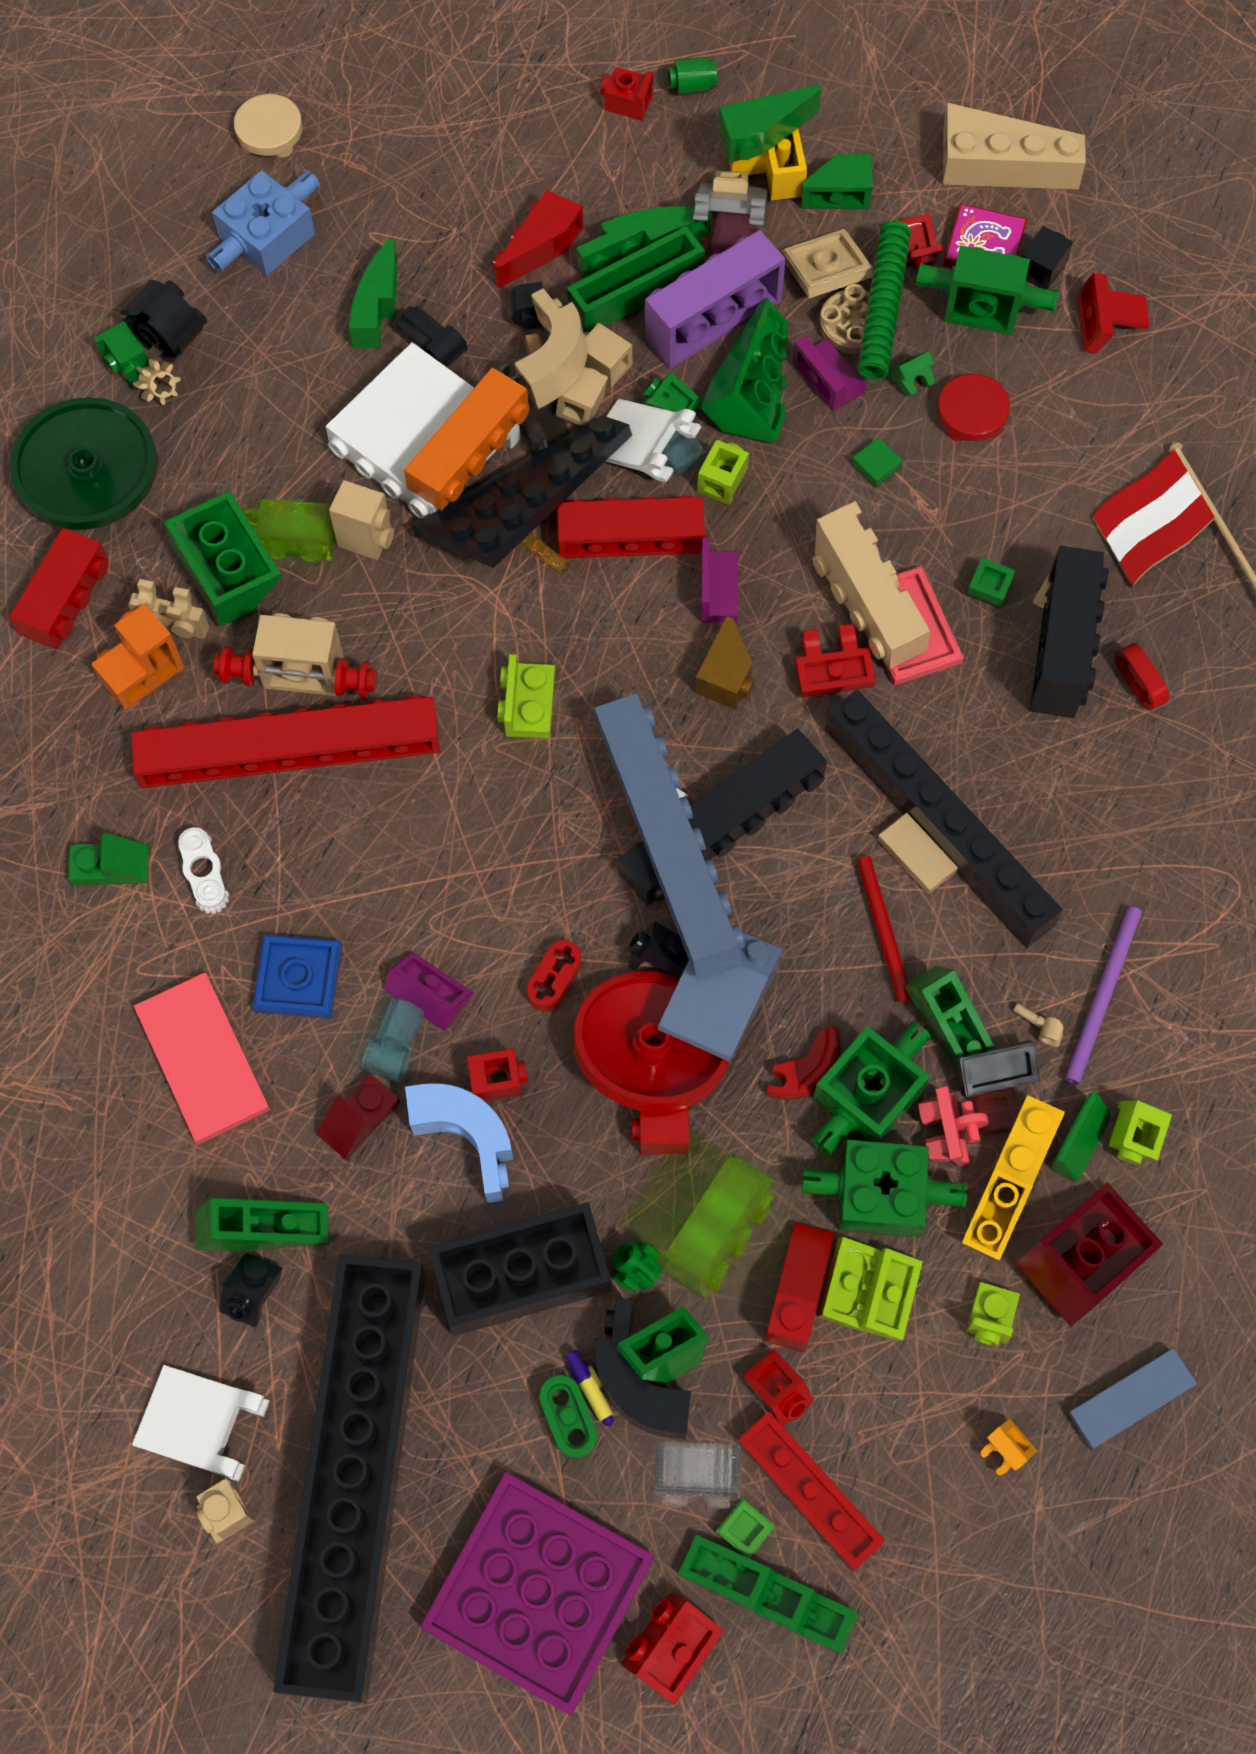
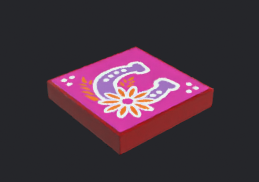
(985, 230)

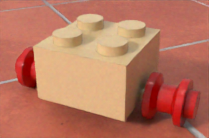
(296, 658)

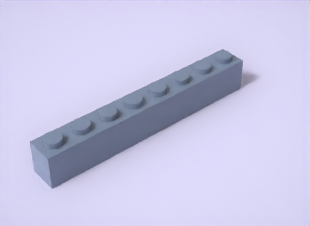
(668, 836)

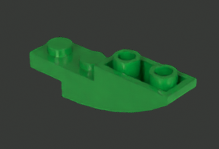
(635, 231)

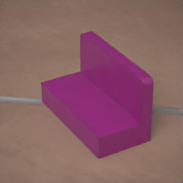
(827, 372)
(718, 584)

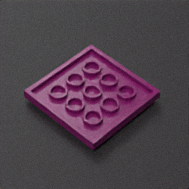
(538, 1593)

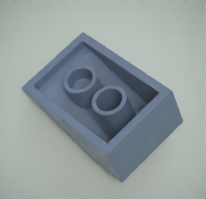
(720, 1007)

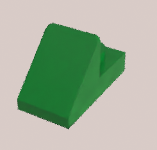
(108, 863)

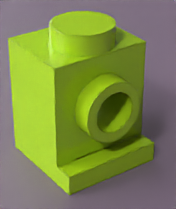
(722, 471)
(1150, 1129)

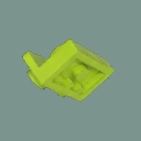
(528, 699)

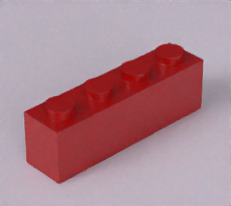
(631, 527)

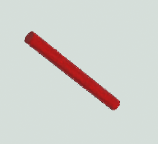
(884, 928)

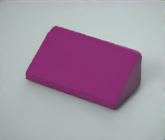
(427, 989)

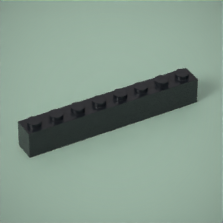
(923, 795)

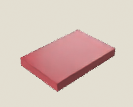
(942, 648)

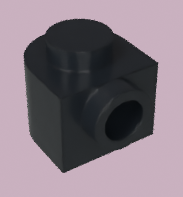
(522, 305)

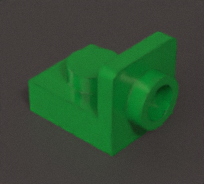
(670, 394)

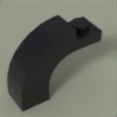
(639, 1402)

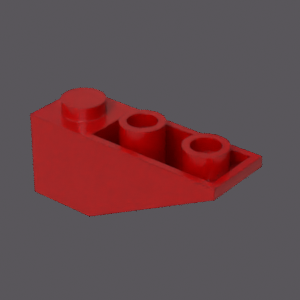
(544, 235)

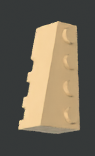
(1008, 152)
(868, 587)

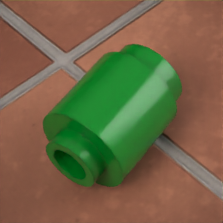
(693, 75)

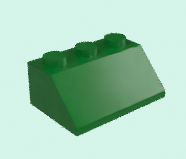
(223, 557)

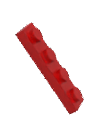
(811, 1491)

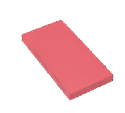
(201, 1058)

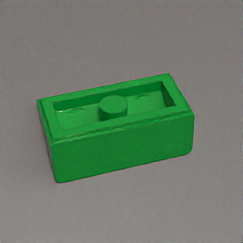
(1082, 1138)

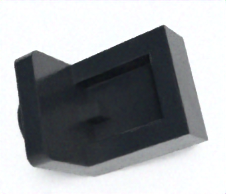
(660, 948)
(248, 1289)

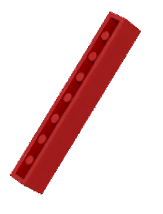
(285, 741)

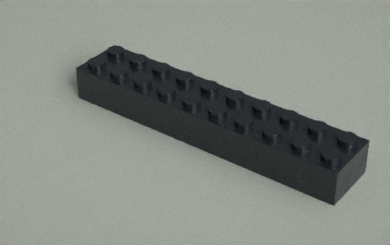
(351, 1481)

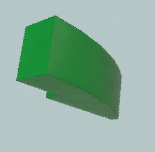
(375, 298)

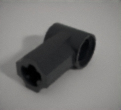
(425, 332)

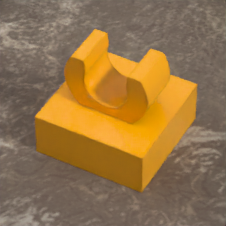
(1012, 1446)

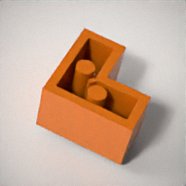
(141, 660)

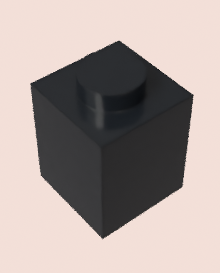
(1047, 257)

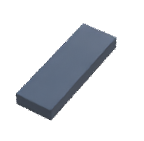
(1132, 1399)

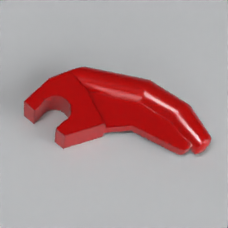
(807, 1071)

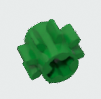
(636, 1265)

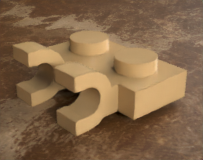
(176, 616)

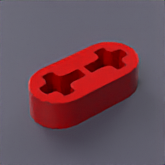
(1142, 676)
(547, 970)

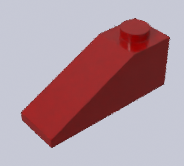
(799, 1287)

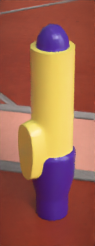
(590, 1386)

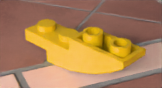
(1013, 1177)

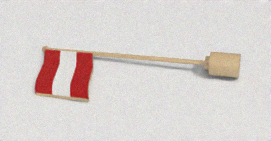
(1160, 517)

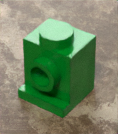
(122, 352)

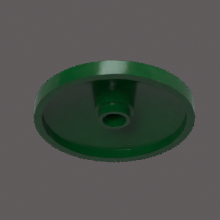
(84, 463)

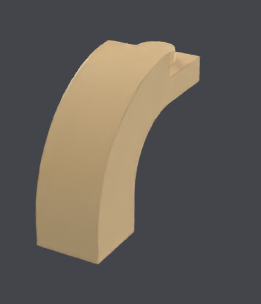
(561, 359)

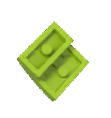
(870, 1289)

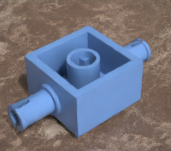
(263, 222)

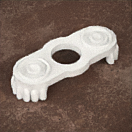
(207, 890)

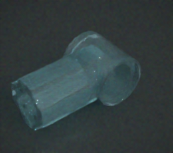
(390, 1050)

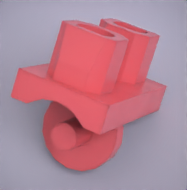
(945, 1110)

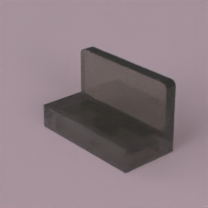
(542, 427)

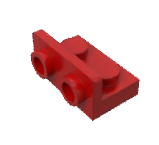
(672, 1647)

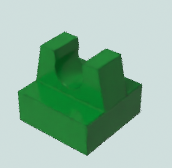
(908, 370)

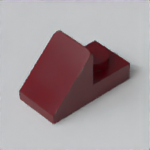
(357, 1116)

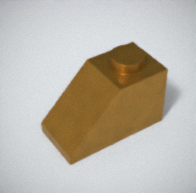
(726, 669)

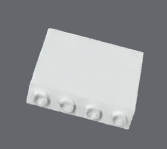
(397, 418)

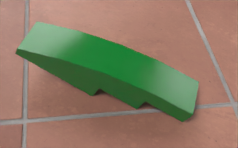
(769, 1594)

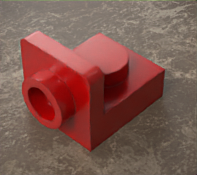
(779, 1388)

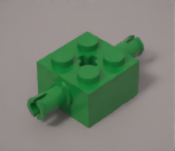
(986, 289)
(867, 1062)
(906, 1175)

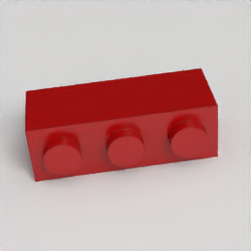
(59, 589)

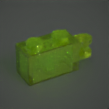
(294, 529)

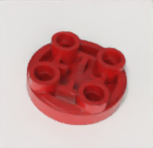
(973, 407)

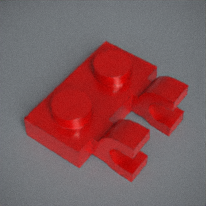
(833, 671)

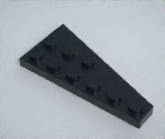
(510, 506)

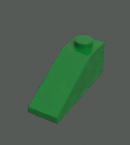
(761, 123)
(948, 1012)
(259, 1224)

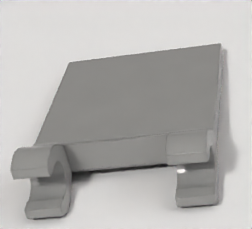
(750, 203)

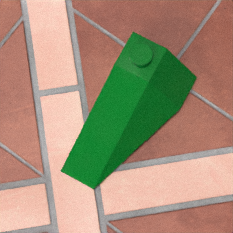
(749, 383)

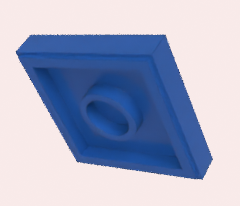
(297, 976)

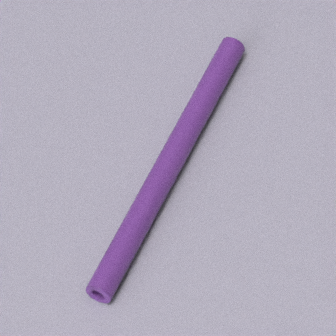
(1103, 996)

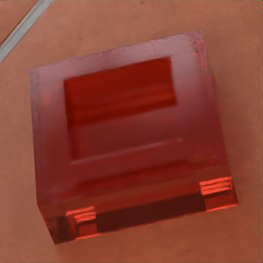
(1000, 1110)

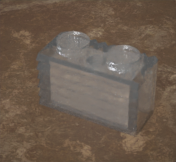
(697, 1473)

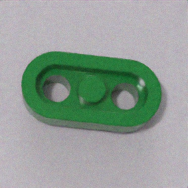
(569, 1417)

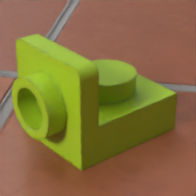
(992, 1314)

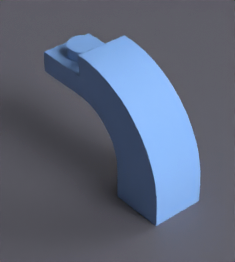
(458, 1111)

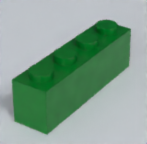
(628, 282)

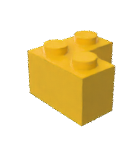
(783, 167)

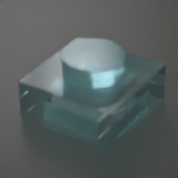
(683, 453)

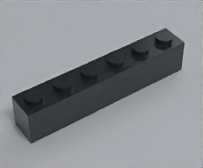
(738, 806)

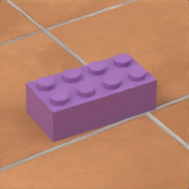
(713, 298)

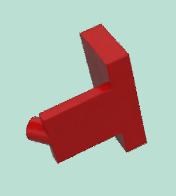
(1103, 308)

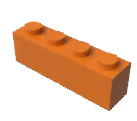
(467, 439)

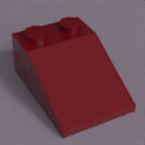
(1089, 1254)

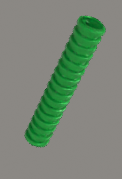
(884, 300)

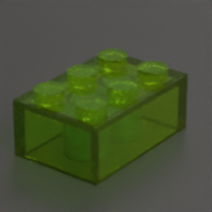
(719, 1227)

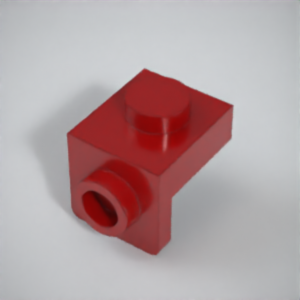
(922, 240)

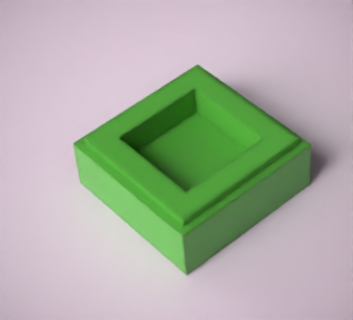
(745, 1529)

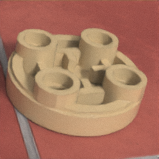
(268, 125)
(844, 318)

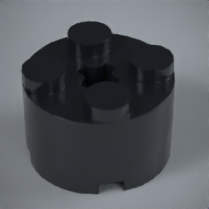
(163, 319)

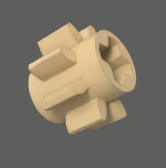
(167, 384)

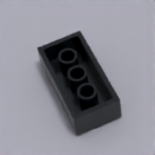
(1068, 632)
(520, 1269)

